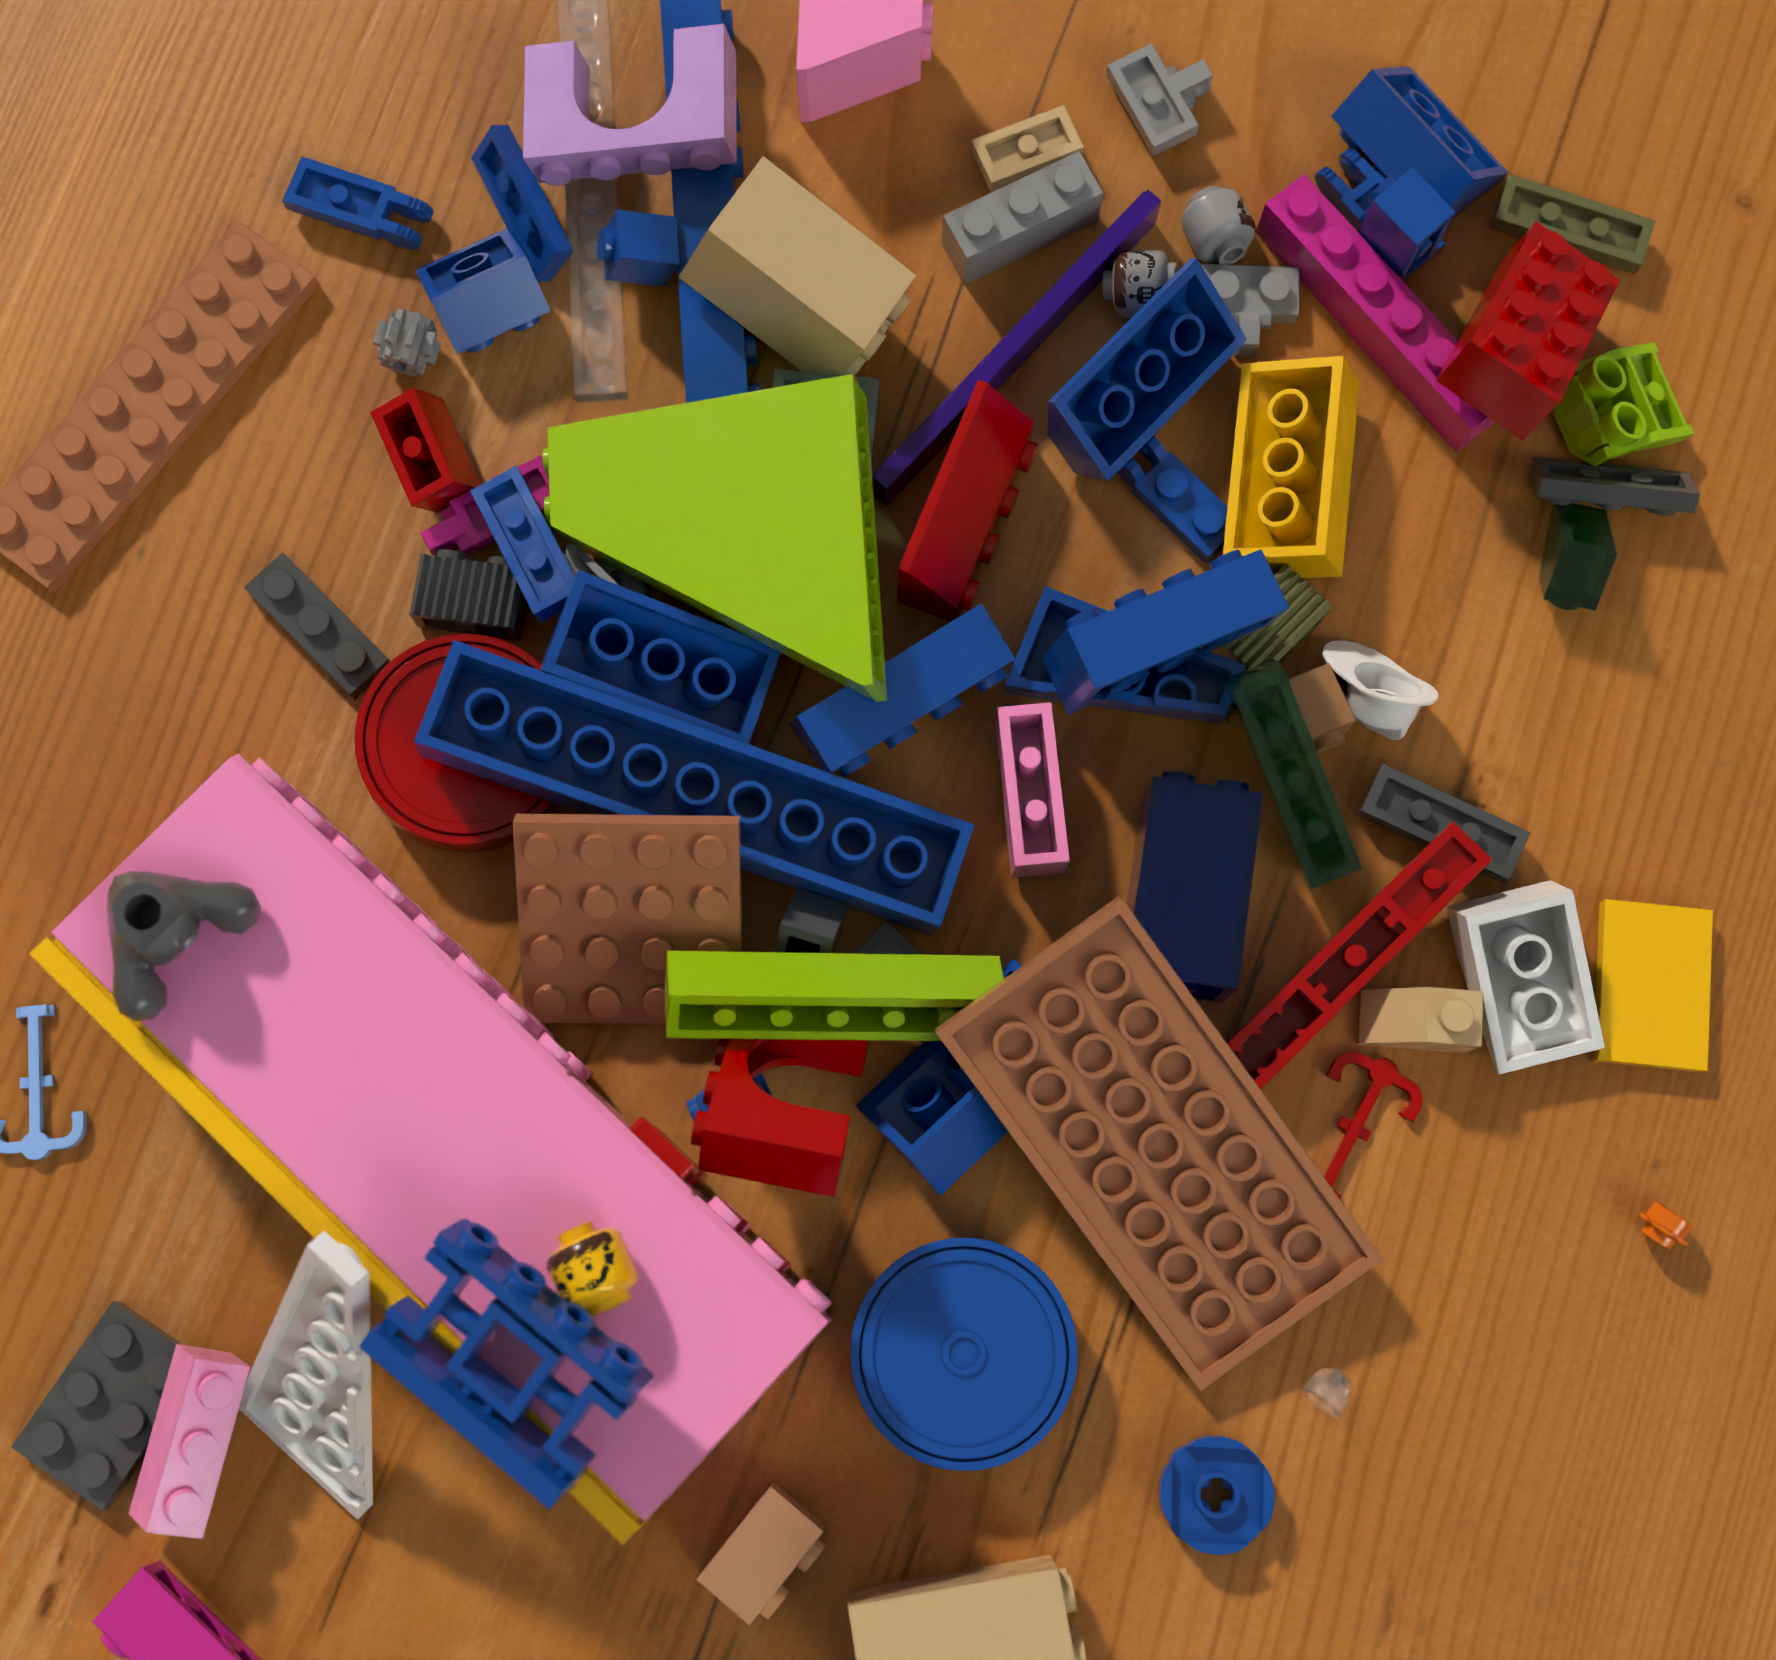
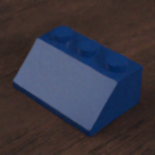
(1408, 126)

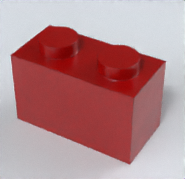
(425, 449)

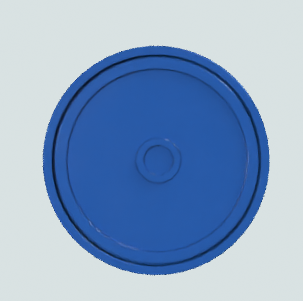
(964, 1354)

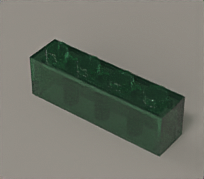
(1292, 773)

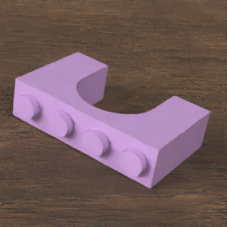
(687, 132)

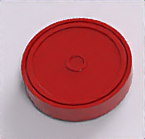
(419, 794)

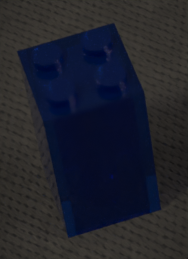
(1196, 877)

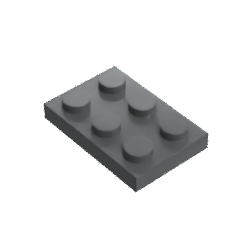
(102, 1407)

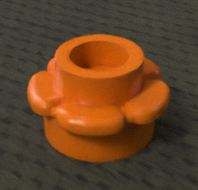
(1665, 1226)

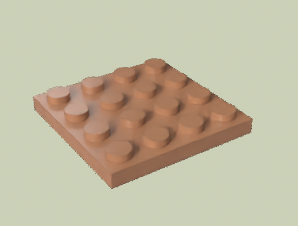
(609, 902)

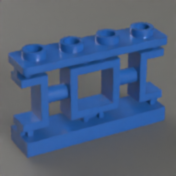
(479, 1398)

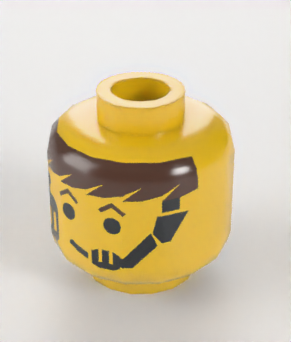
(592, 1268)

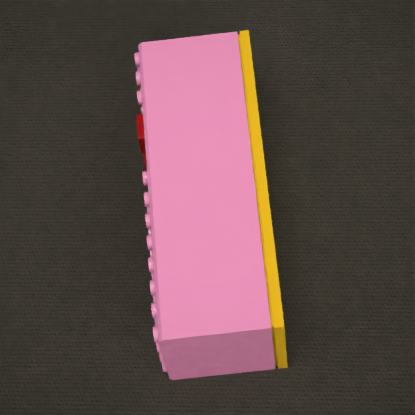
(409, 1090)

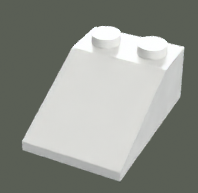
(1533, 974)

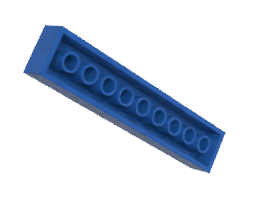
(631, 760)

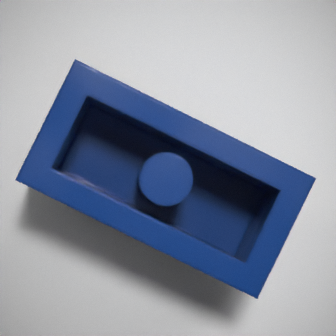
(1405, 222)

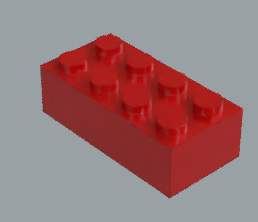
(1529, 331)

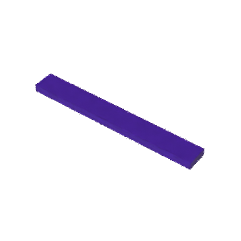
(1016, 346)

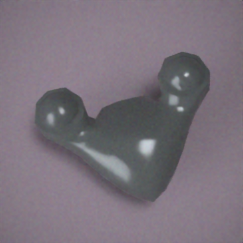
(155, 921)

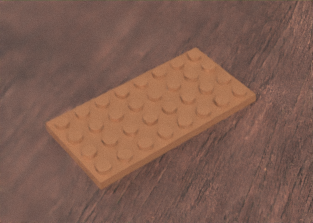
(1158, 1143)

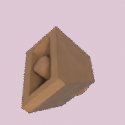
(1321, 705)

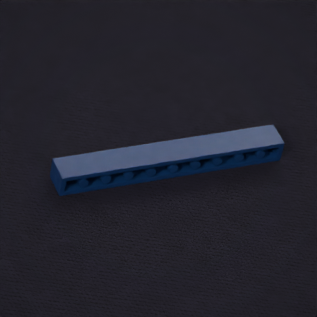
(712, 342)

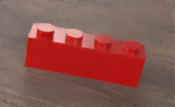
(966, 505)

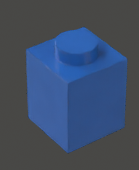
(639, 248)

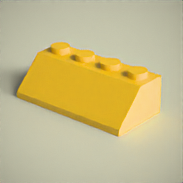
(1293, 464)

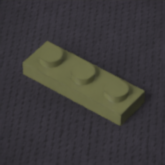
(1589, 226)

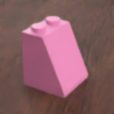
(858, 51)

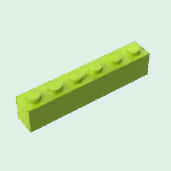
(820, 994)

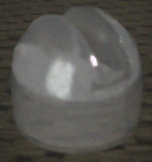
(1329, 1391)

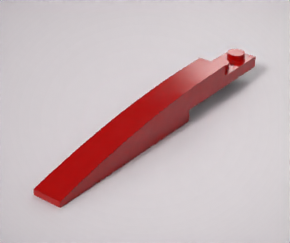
(1357, 953)

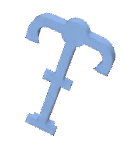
(36, 1143)

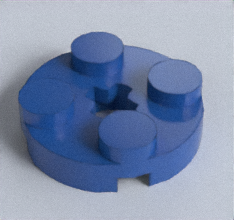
(1240, 1518)

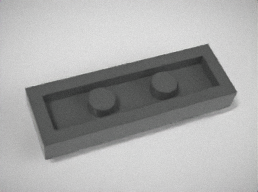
(1613, 486)
(318, 625)
(1423, 812)

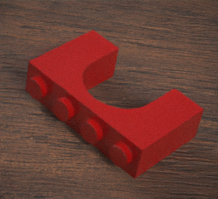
(767, 1139)

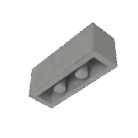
(1021, 217)

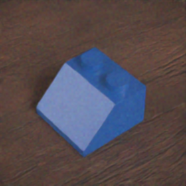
(483, 292)

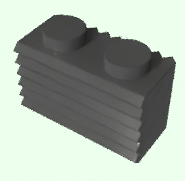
(468, 596)

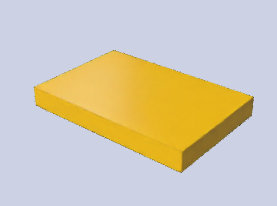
(1654, 985)

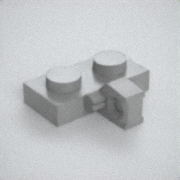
(1159, 96)
(1256, 298)

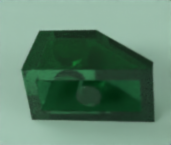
(1577, 556)

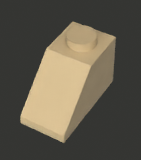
(1421, 1018)

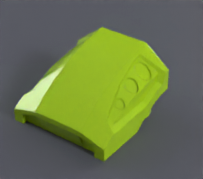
(1620, 406)

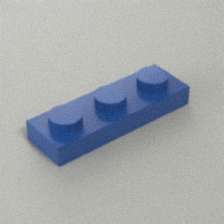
(521, 202)
(526, 542)

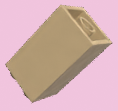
(798, 275)
(970, 1615)

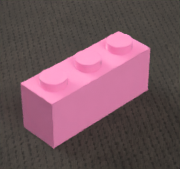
(1031, 790)
(189, 1441)

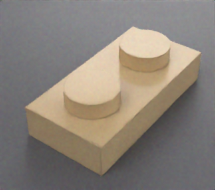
(1025, 147)

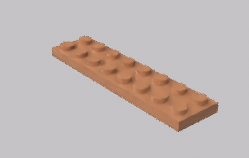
(148, 404)

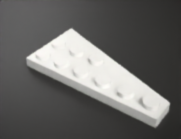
(314, 1379)

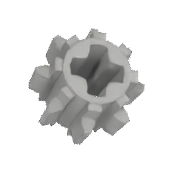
(406, 343)

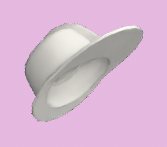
(1378, 689)

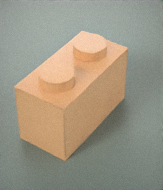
(762, 1554)

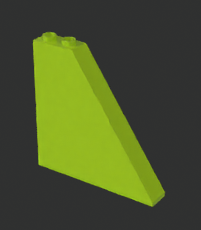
(741, 512)

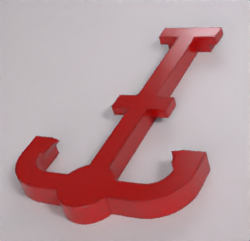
(1381, 1073)

